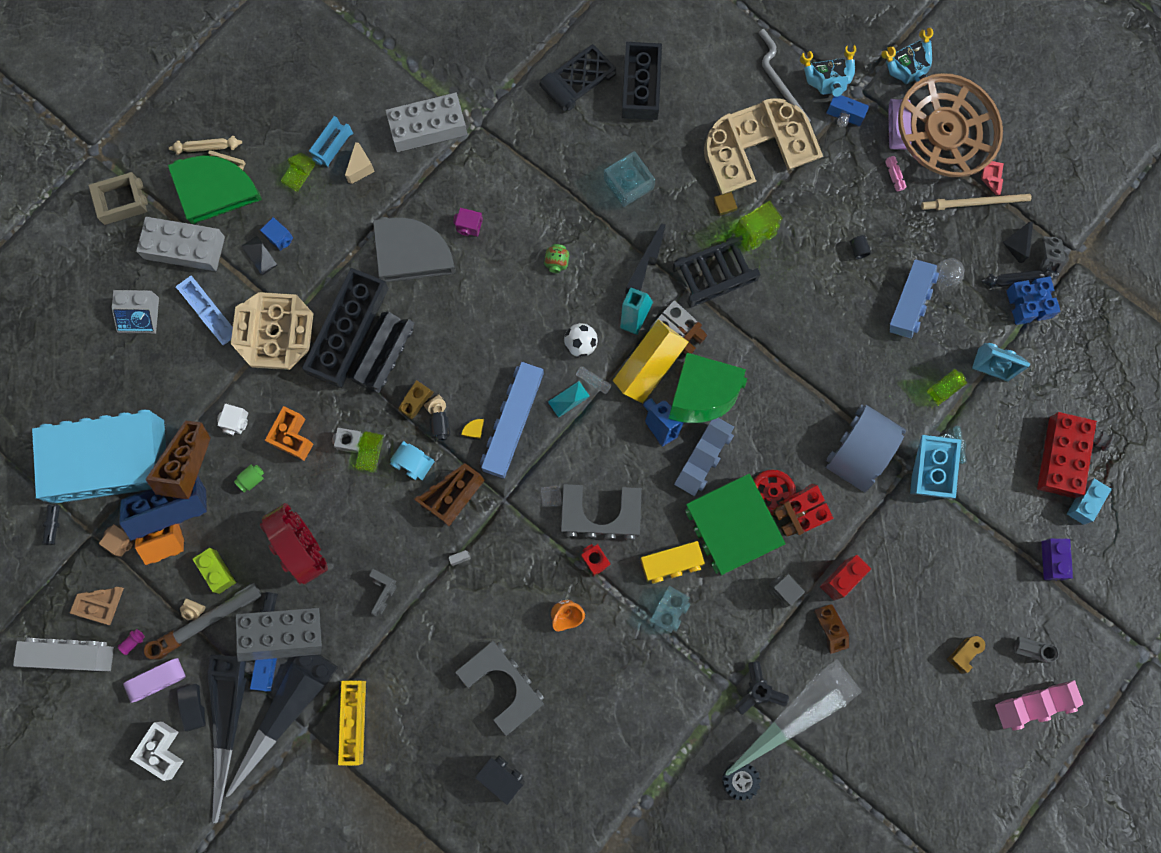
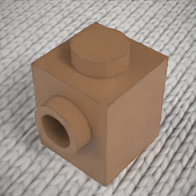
(116, 540)

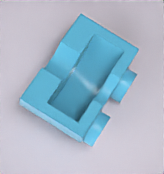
(411, 460)

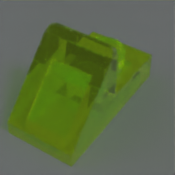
(298, 171)
(369, 451)

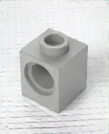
(338, 438)

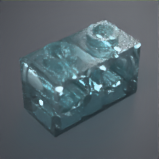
(665, 607)

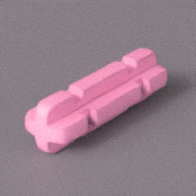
(895, 173)

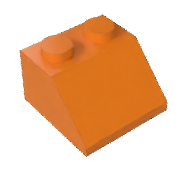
(160, 544)

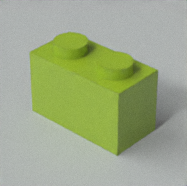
(214, 570)

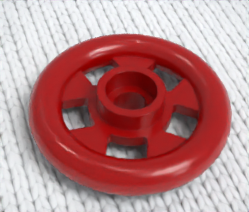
(781, 478)

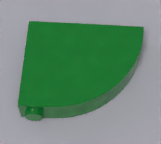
(211, 187)
(706, 389)

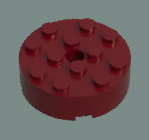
(293, 544)

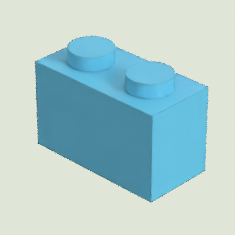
(1088, 506)

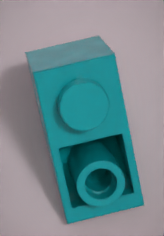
(635, 310)

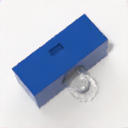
(847, 110)
(262, 672)

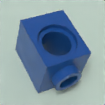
(277, 234)

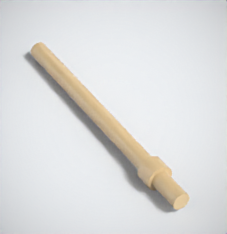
(941, 204)

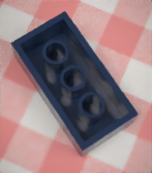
(152, 512)

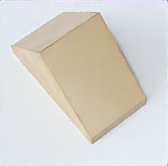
(358, 166)

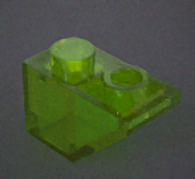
(947, 386)

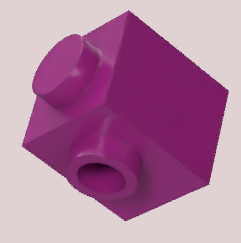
(468, 222)

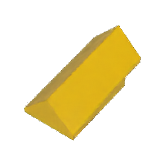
(650, 361)

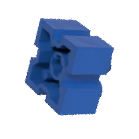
(1033, 300)

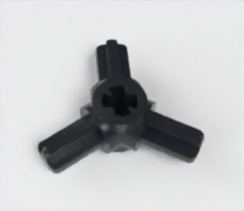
(753, 698)

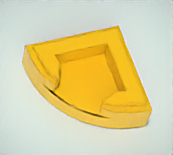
(473, 429)

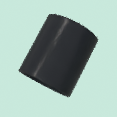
(860, 247)

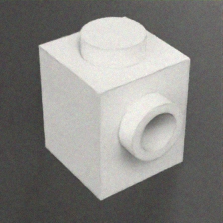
(232, 419)

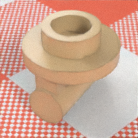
(436, 404)
(191, 610)

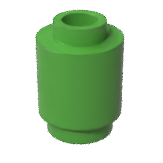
(249, 478)

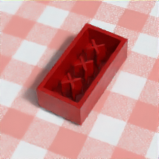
(1067, 455)

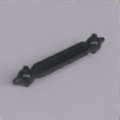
(1011, 278)

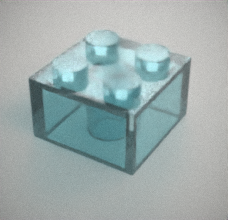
(629, 179)

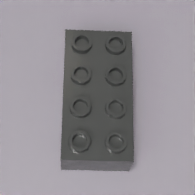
(278, 634)

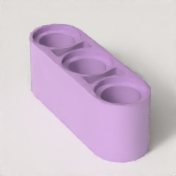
(895, 139)
(154, 680)

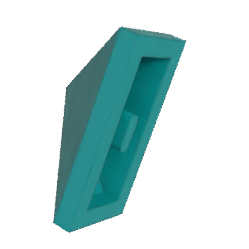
(568, 399)

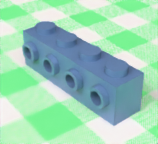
(913, 299)

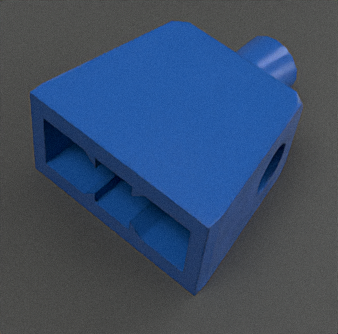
(657, 420)

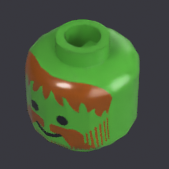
(556, 258)

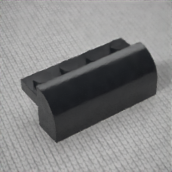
(381, 351)

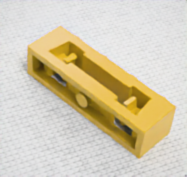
(352, 723)

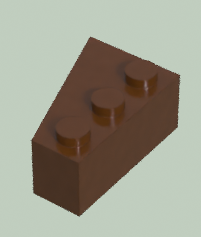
(451, 494)

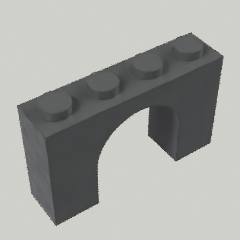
(625, 525)
(526, 699)

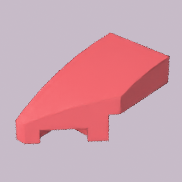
(992, 176)

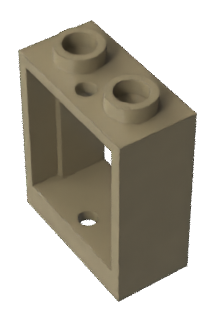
(109, 216)

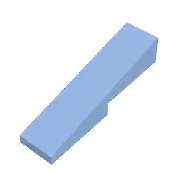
(206, 309)

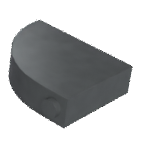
(410, 250)

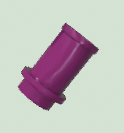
(131, 641)

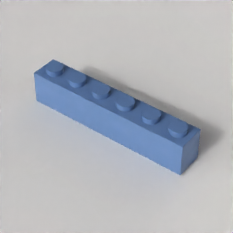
(512, 420)

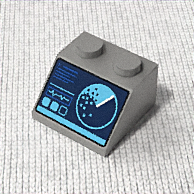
(135, 311)

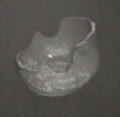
(950, 272)

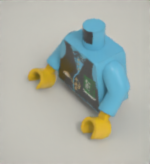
(912, 61)
(830, 75)

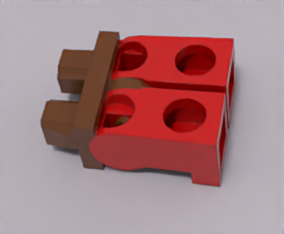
(803, 511)

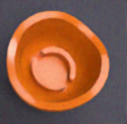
(566, 615)

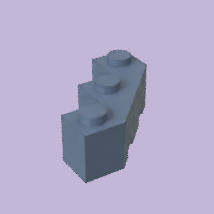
(705, 456)

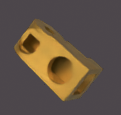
(415, 399)
(966, 652)

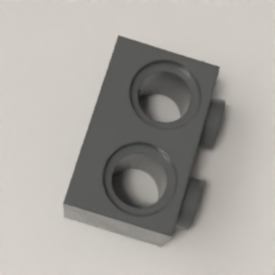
(785, 590)

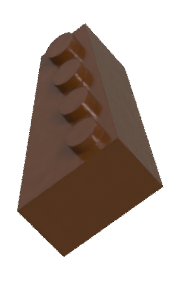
(181, 461)

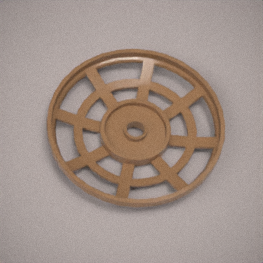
(954, 120)

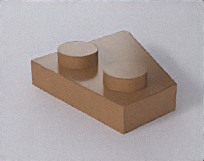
(97, 605)

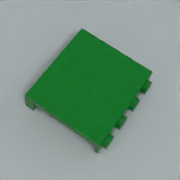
(734, 525)

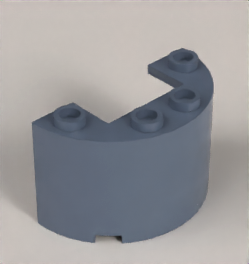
(866, 448)

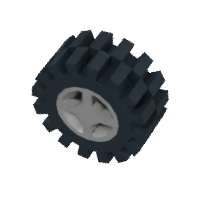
(745, 786)

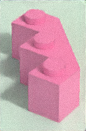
(1039, 705)

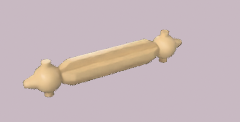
(204, 145)

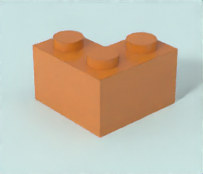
(285, 434)

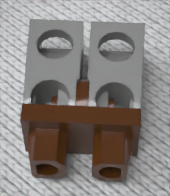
(683, 324)

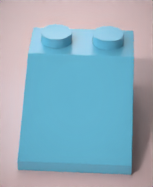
(999, 362)
(936, 467)

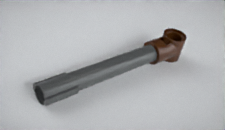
(174, 639)

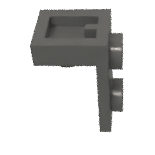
(1054, 255)
(381, 579)

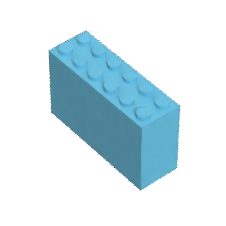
(96, 456)

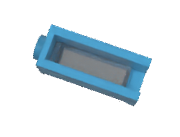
(330, 142)

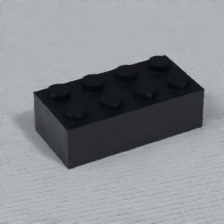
(642, 80)

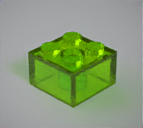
(758, 226)

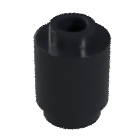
(439, 426)

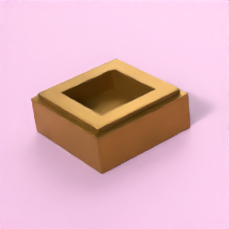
(725, 203)

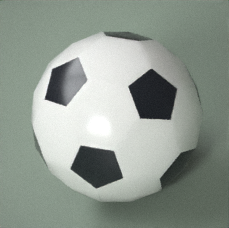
(580, 340)

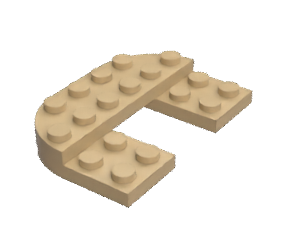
(753, 126)

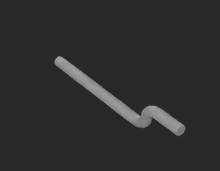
(771, 73)

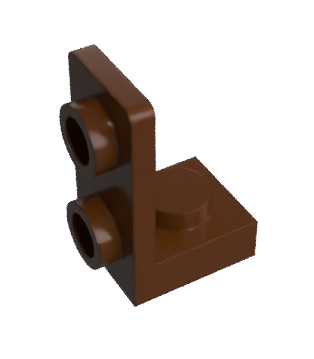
(833, 627)

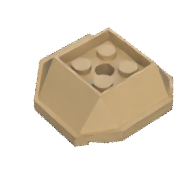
(259, 317)

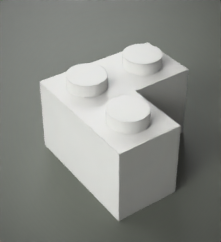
(153, 752)

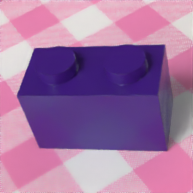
(1057, 559)

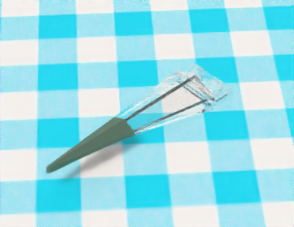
(821, 697)

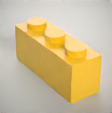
(672, 562)

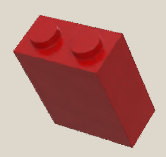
(845, 577)

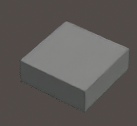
(459, 557)

